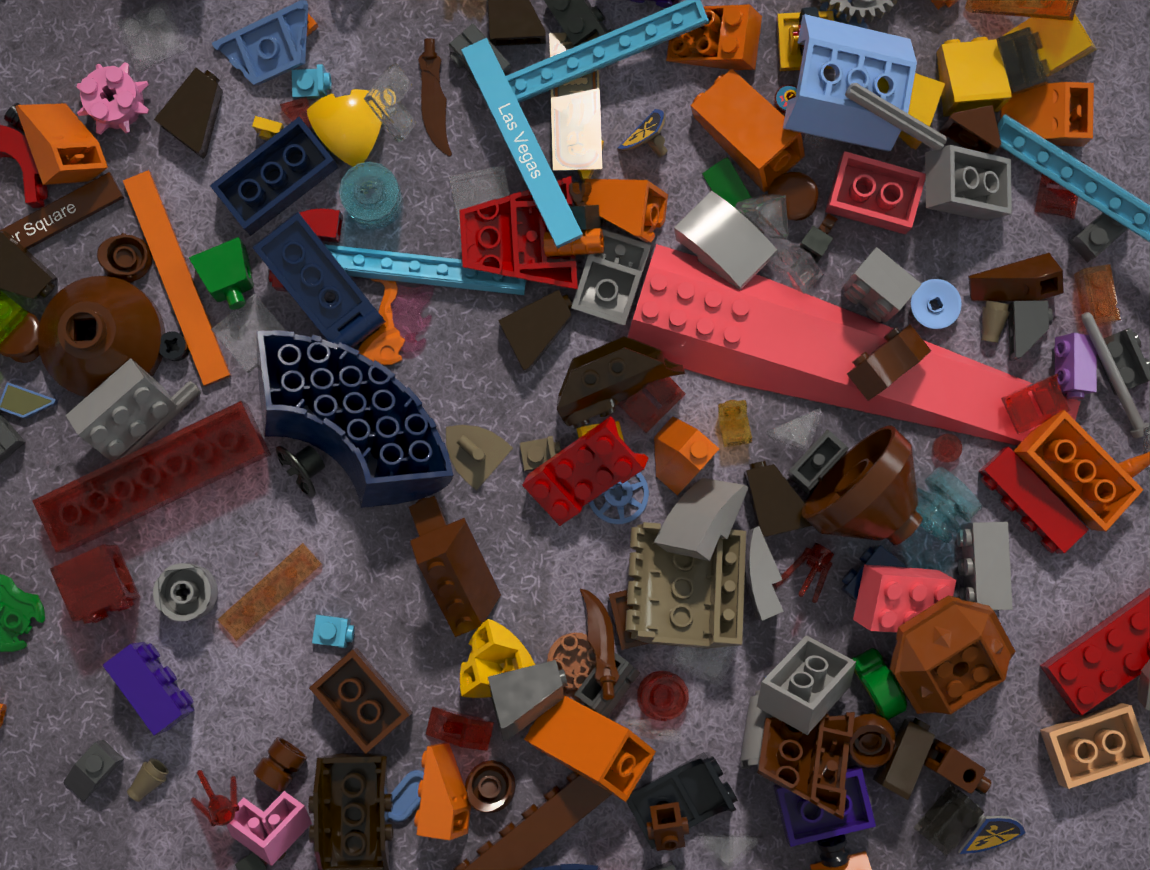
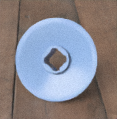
(946, 297)

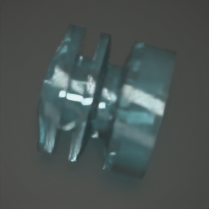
(383, 205)
(945, 501)

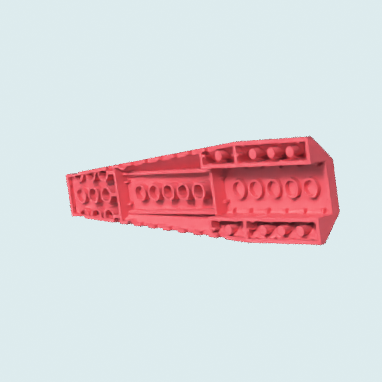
(806, 347)

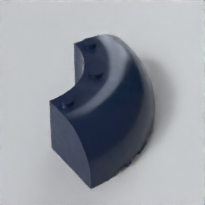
(353, 414)

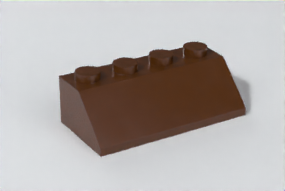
(457, 575)

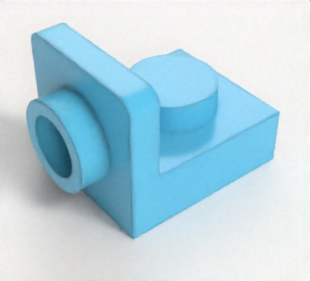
(311, 83)
(333, 631)

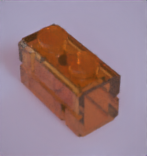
(1098, 294)

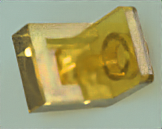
(734, 423)

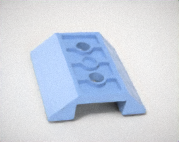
(856, 57)

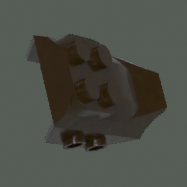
(608, 376)
(351, 812)

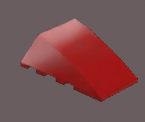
(508, 240)

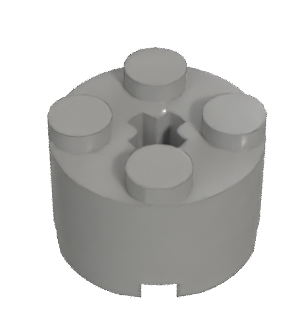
(179, 577)

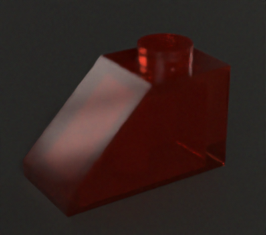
(459, 729)

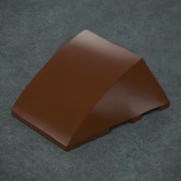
(811, 763)

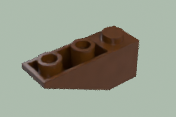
(1019, 281)

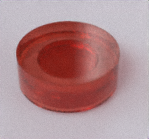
(947, 448)

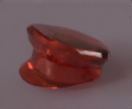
(662, 695)

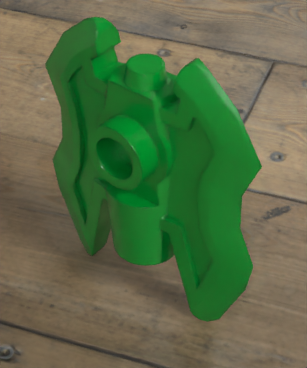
(15, 614)

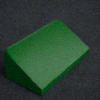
(726, 182)

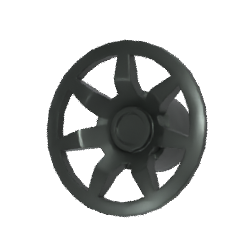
(303, 464)

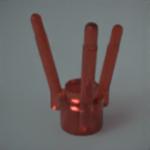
(819, 561)
(220, 808)

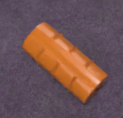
(590, 243)

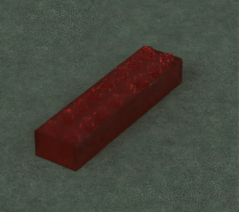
(151, 477)

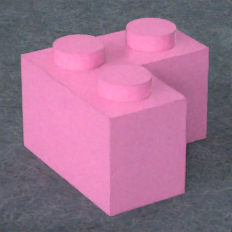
(270, 831)

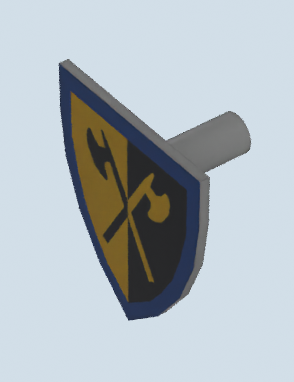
(992, 832)

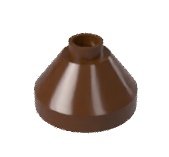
(125, 329)
(868, 491)

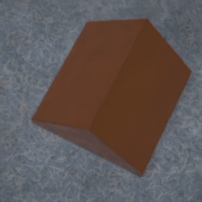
(974, 129)

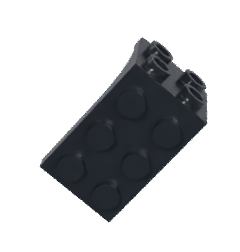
(691, 784)

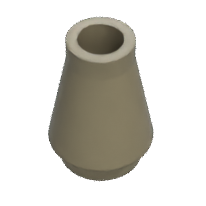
(993, 320)
(148, 778)

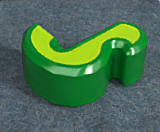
(880, 684)

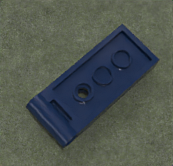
(311, 271)

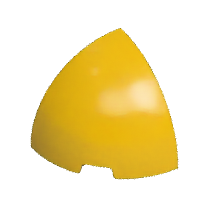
(345, 125)
(492, 653)

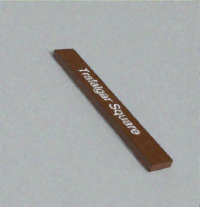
(65, 211)

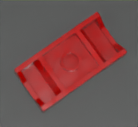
(583, 472)

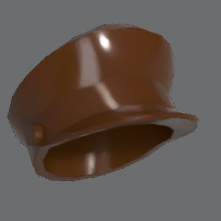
(800, 194)
(125, 257)
(22, 341)
(872, 740)
(490, 786)

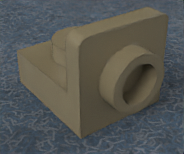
(538, 451)

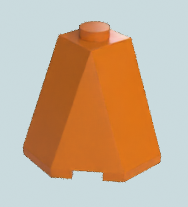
(630, 205)
(680, 453)

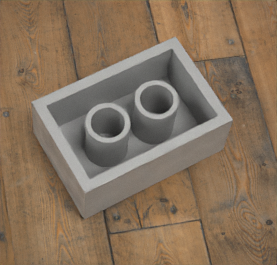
(968, 183)
(880, 286)
(121, 410)
(985, 564)
(806, 684)

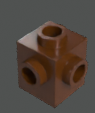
(667, 827)

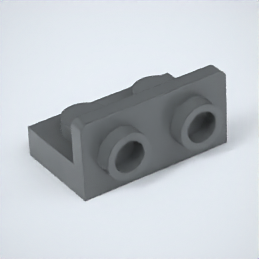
(1128, 358)

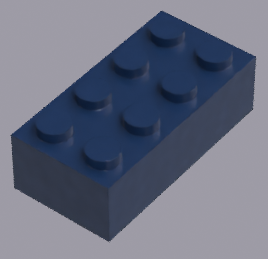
(274, 176)

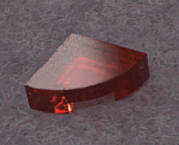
(297, 108)

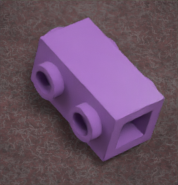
(1076, 365)

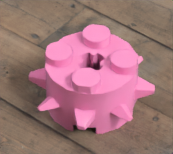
(98, 89)

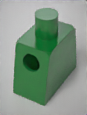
(225, 272)

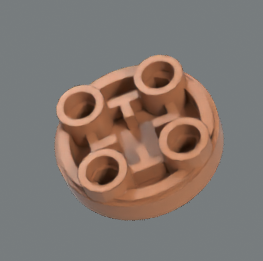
(574, 656)

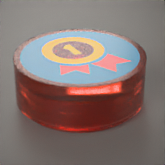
(782, 95)

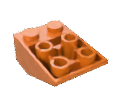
(724, 43)
(1056, 112)
(60, 144)
(444, 799)

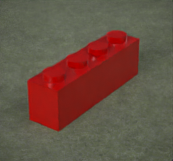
(1033, 501)

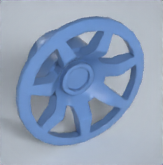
(618, 497)

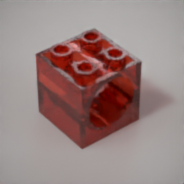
(95, 584)

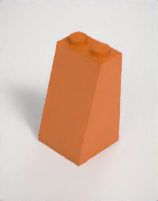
(748, 129)
(591, 746)

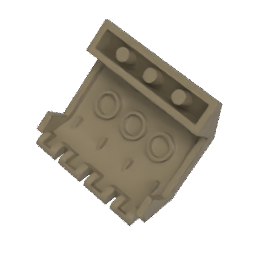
(685, 597)

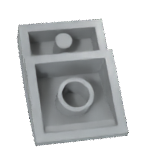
(725, 240)
(612, 278)
(701, 518)
(760, 575)

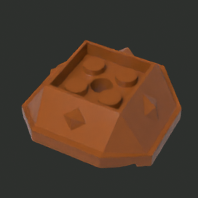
(950, 655)

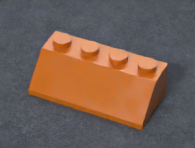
(1079, 471)

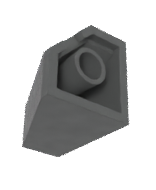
(525, 695)

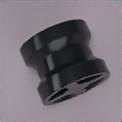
(179, 349)
(834, 851)

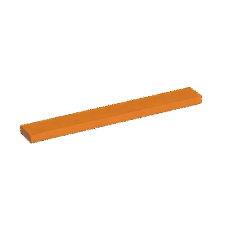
(177, 278)

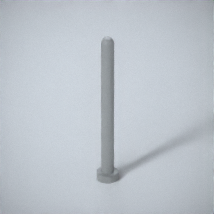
(1114, 375)

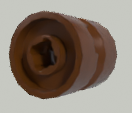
(278, 766)

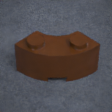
(888, 362)

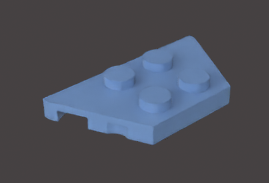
(269, 44)

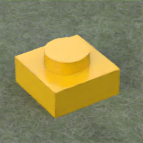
(266, 127)

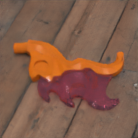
(401, 311)

